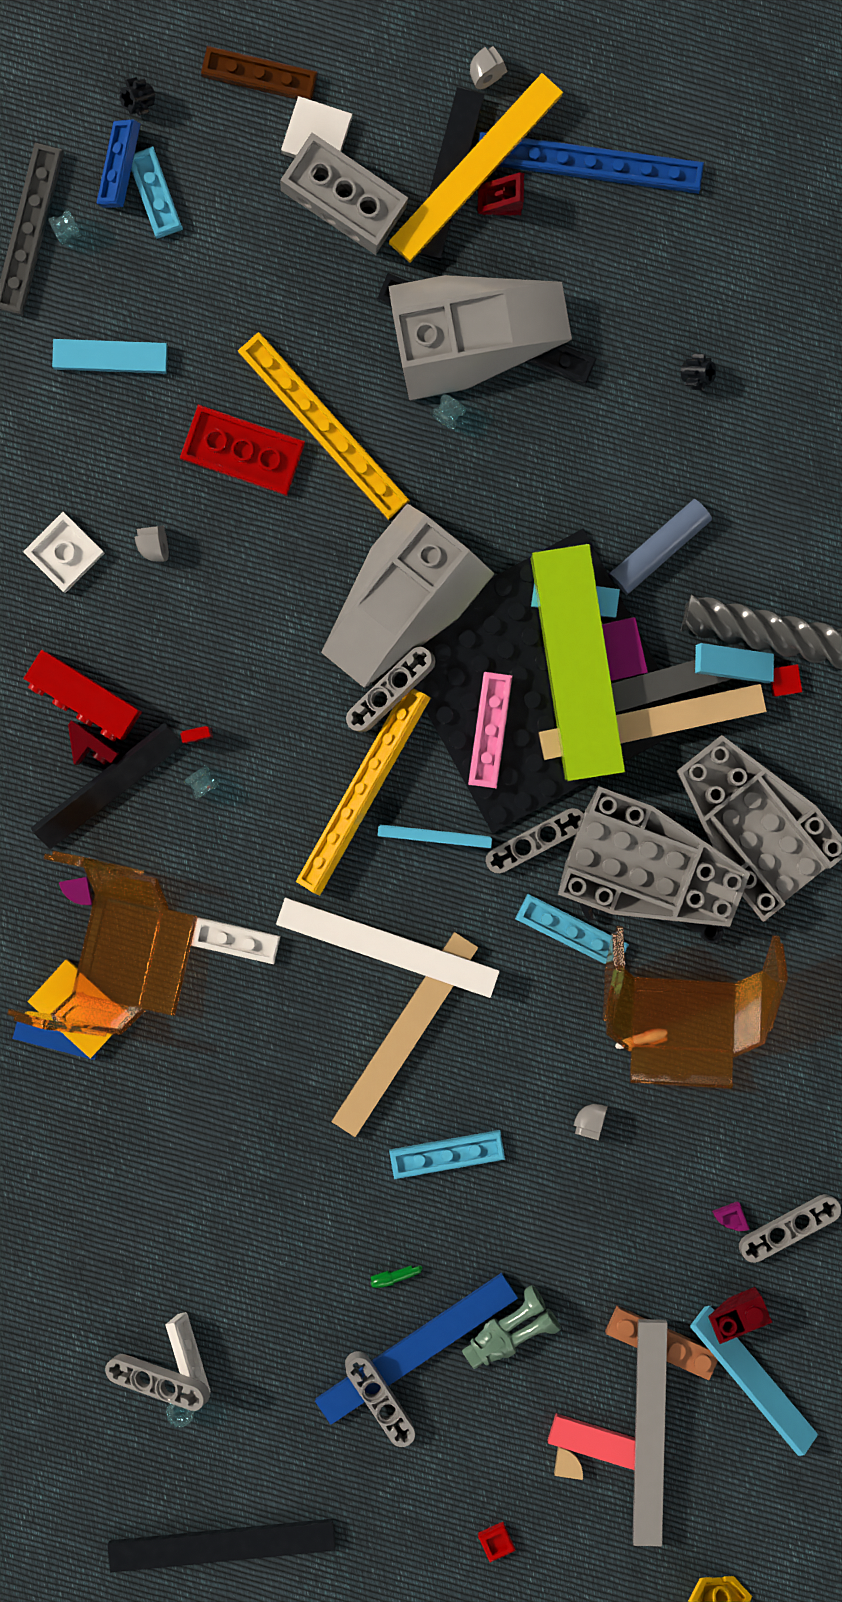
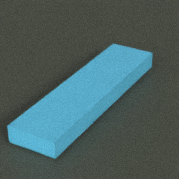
(110, 356)
(434, 836)
(565, 928)
(447, 1154)

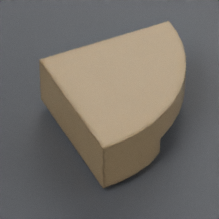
(567, 1465)

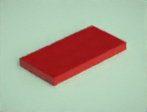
(242, 450)

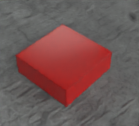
(786, 681)
(196, 734)
(496, 1541)

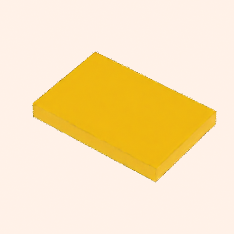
(53, 993)

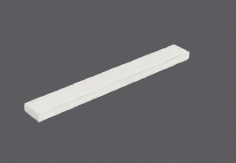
(387, 947)

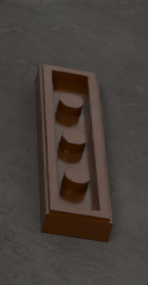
(258, 73)

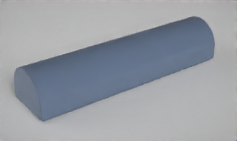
(660, 546)

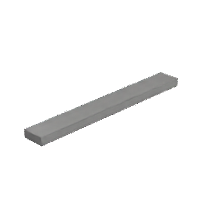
(649, 1432)

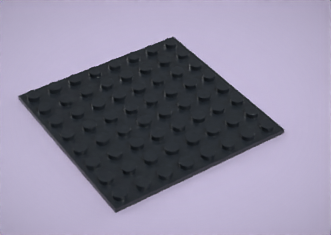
(505, 637)

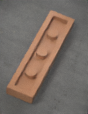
(680, 1349)

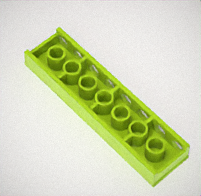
(577, 662)

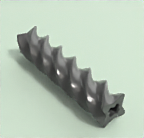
(763, 630)

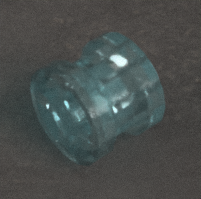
(64, 227)
(448, 411)
(201, 782)
(179, 1420)

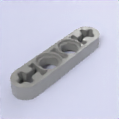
(393, 693)
(535, 840)
(787, 1223)
(157, 1376)
(379, 1399)

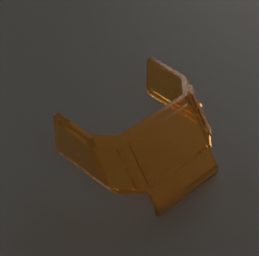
(129, 955)
(689, 1027)

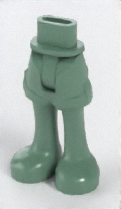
(497, 1342)

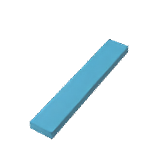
(757, 1385)

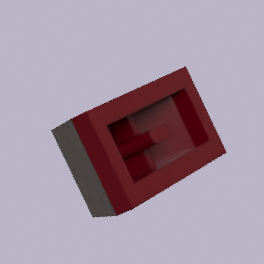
(502, 196)

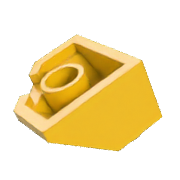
(719, 1590)

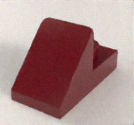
(83, 741)

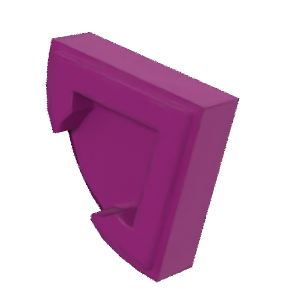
(77, 890)
(732, 1217)

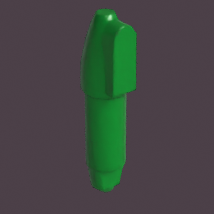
(389, 1278)

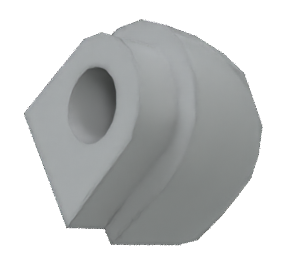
(486, 67)
(152, 543)
(590, 1121)

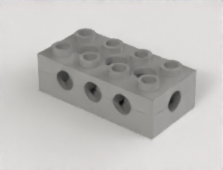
(346, 175)

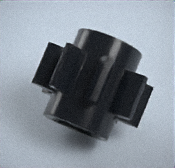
(137, 96)
(698, 371)

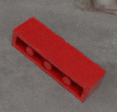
(82, 695)

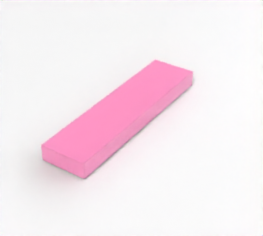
(490, 730)

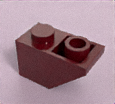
(739, 1315)

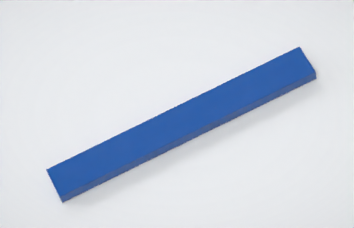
(605, 165)
(421, 1345)

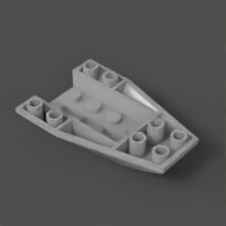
(473, 328)
(403, 596)
(759, 824)
(648, 866)

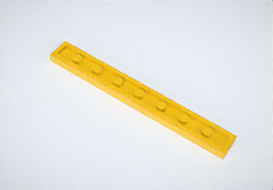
(475, 167)
(323, 426)
(362, 791)

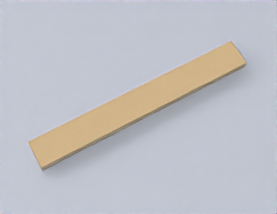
(675, 717)
(398, 1044)

